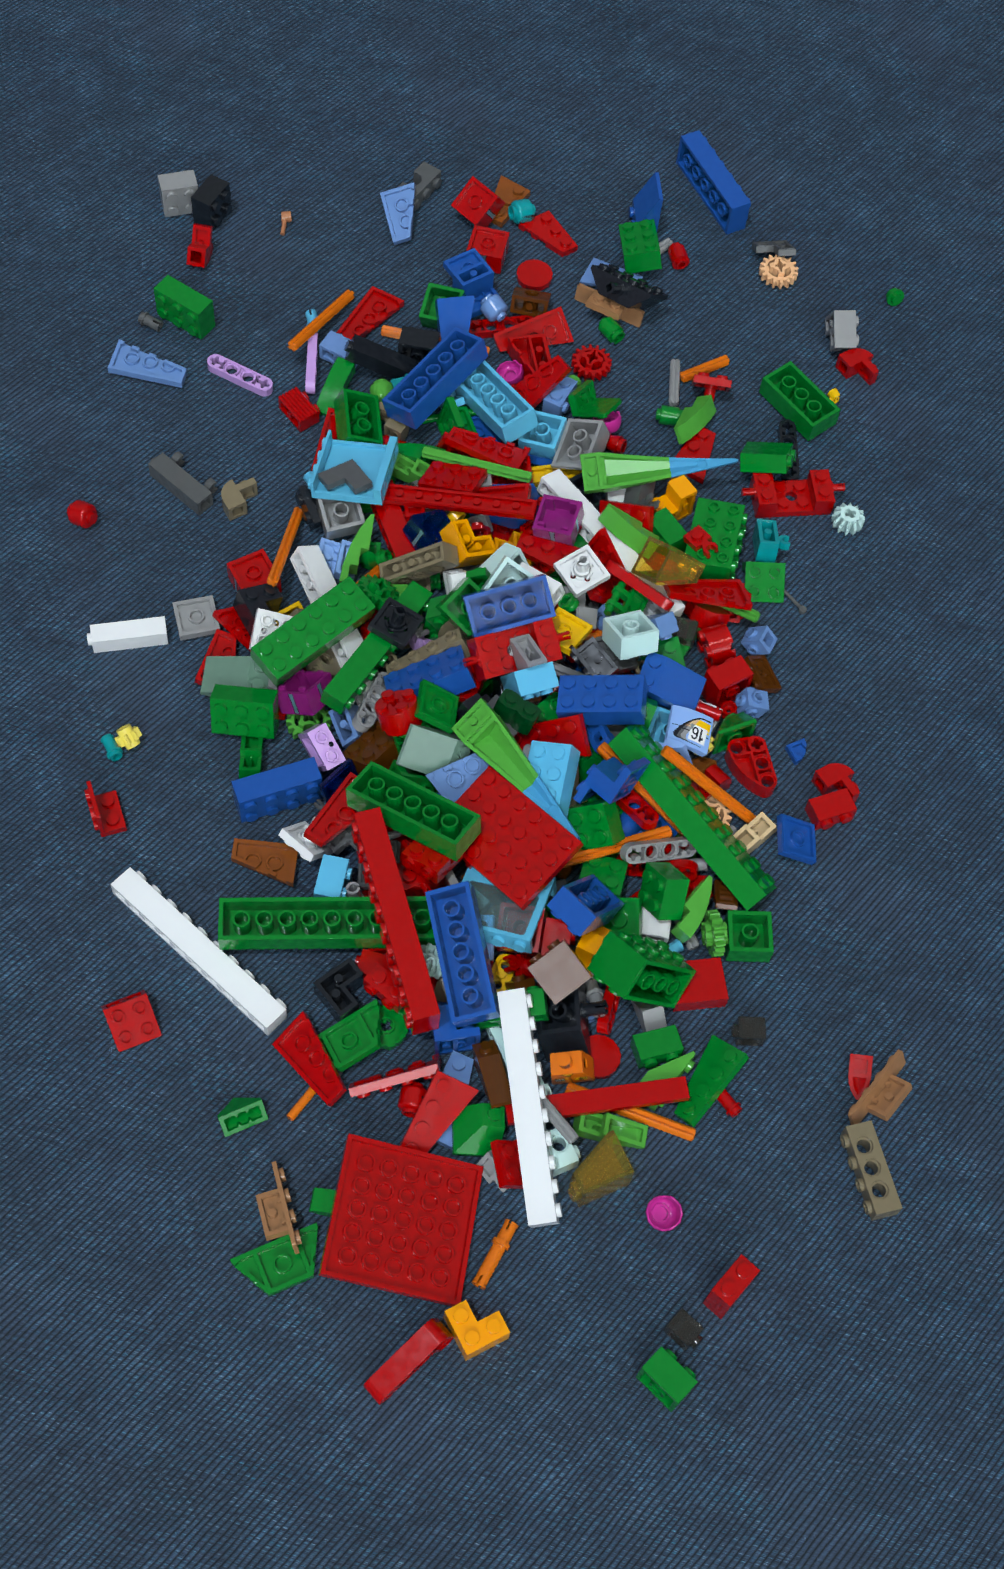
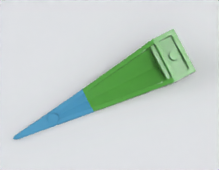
(614, 471)
(493, 742)

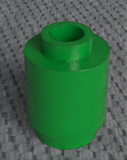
(611, 330)
(668, 415)

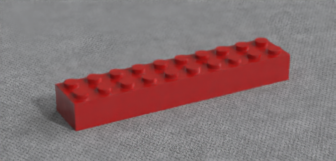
(395, 922)

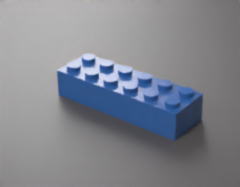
(713, 182)
(435, 378)
(463, 954)

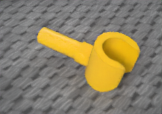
(834, 395)

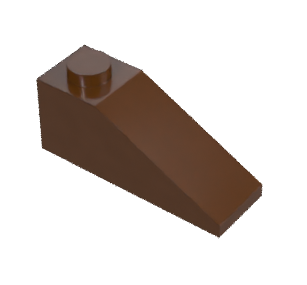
(492, 1073)

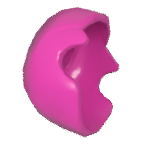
(511, 371)
(612, 422)
(664, 1213)

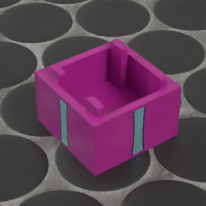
(558, 519)
(303, 692)

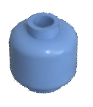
(493, 307)

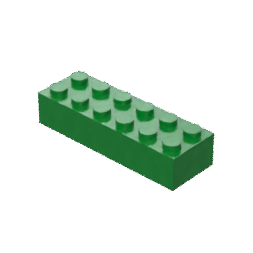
(312, 631)
(415, 810)

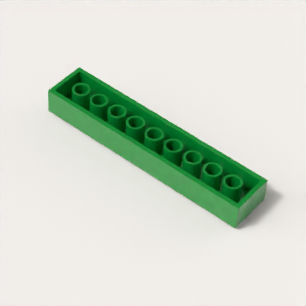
(695, 818)
(309, 923)

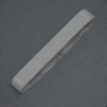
(370, 700)
(658, 850)

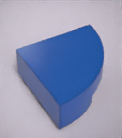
(540, 460)
(796, 750)

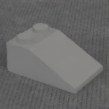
(578, 438)

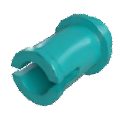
(113, 751)

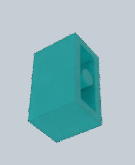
(767, 542)

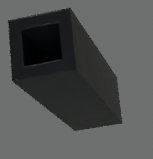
(378, 358)

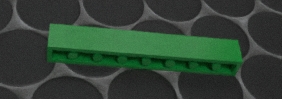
(369, 657)

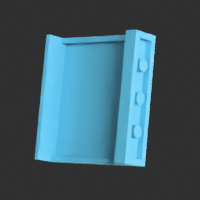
(374, 459)

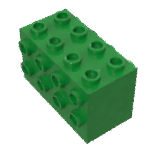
(727, 527)
(641, 969)

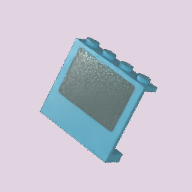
(502, 919)

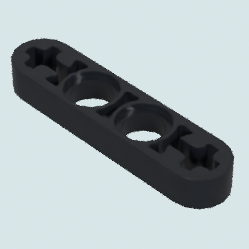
(792, 438)

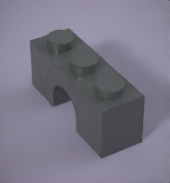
(426, 179)

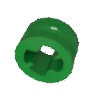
(435, 582)
(568, 602)

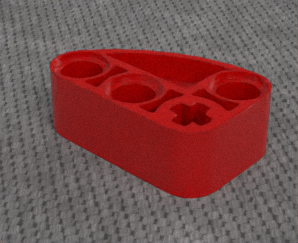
(743, 765)

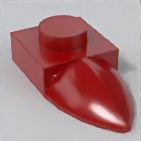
(859, 1073)

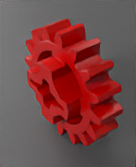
(591, 362)

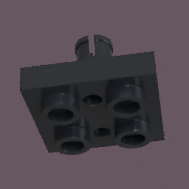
(396, 620)

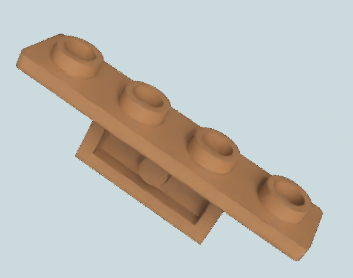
(607, 306)
(884, 1093)
(275, 1213)

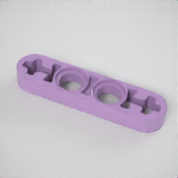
(311, 365)
(241, 373)

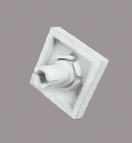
(582, 564)
(265, 620)
(294, 838)

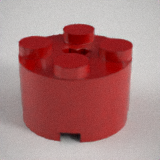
(715, 644)
(396, 711)

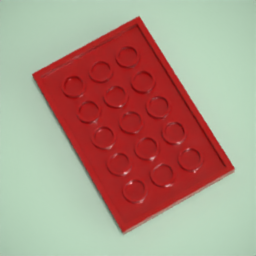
(518, 840)

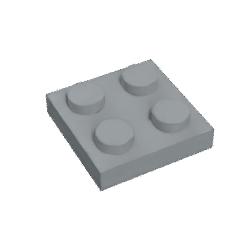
(195, 617)

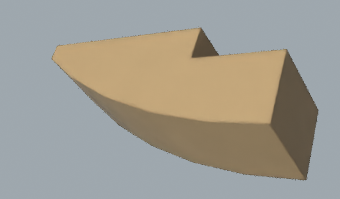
(756, 832)

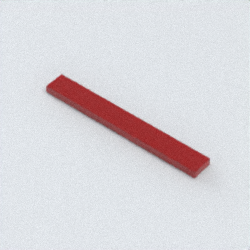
(461, 501)
(616, 1098)

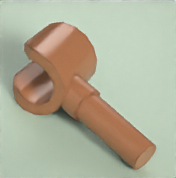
(285, 217)

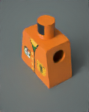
(570, 1067)

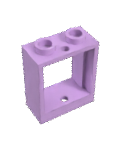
(316, 743)

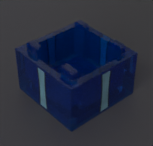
(424, 528)

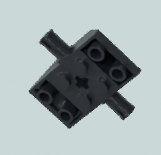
(624, 288)
(570, 1029)

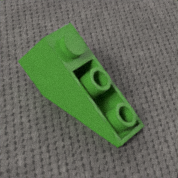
(670, 1070)

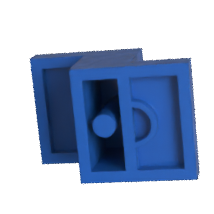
(472, 275)
(611, 779)
(448, 1038)

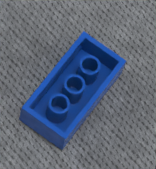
(509, 605)
(441, 669)
(603, 698)
(277, 789)
(585, 905)

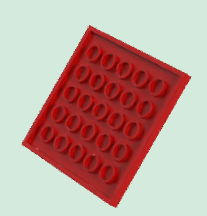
(401, 1221)

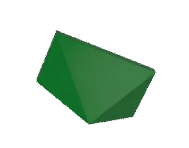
(241, 1114)

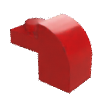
(201, 248)
(857, 361)
(706, 614)
(718, 776)
(835, 777)

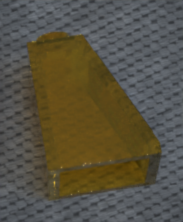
(666, 564)
(601, 1172)

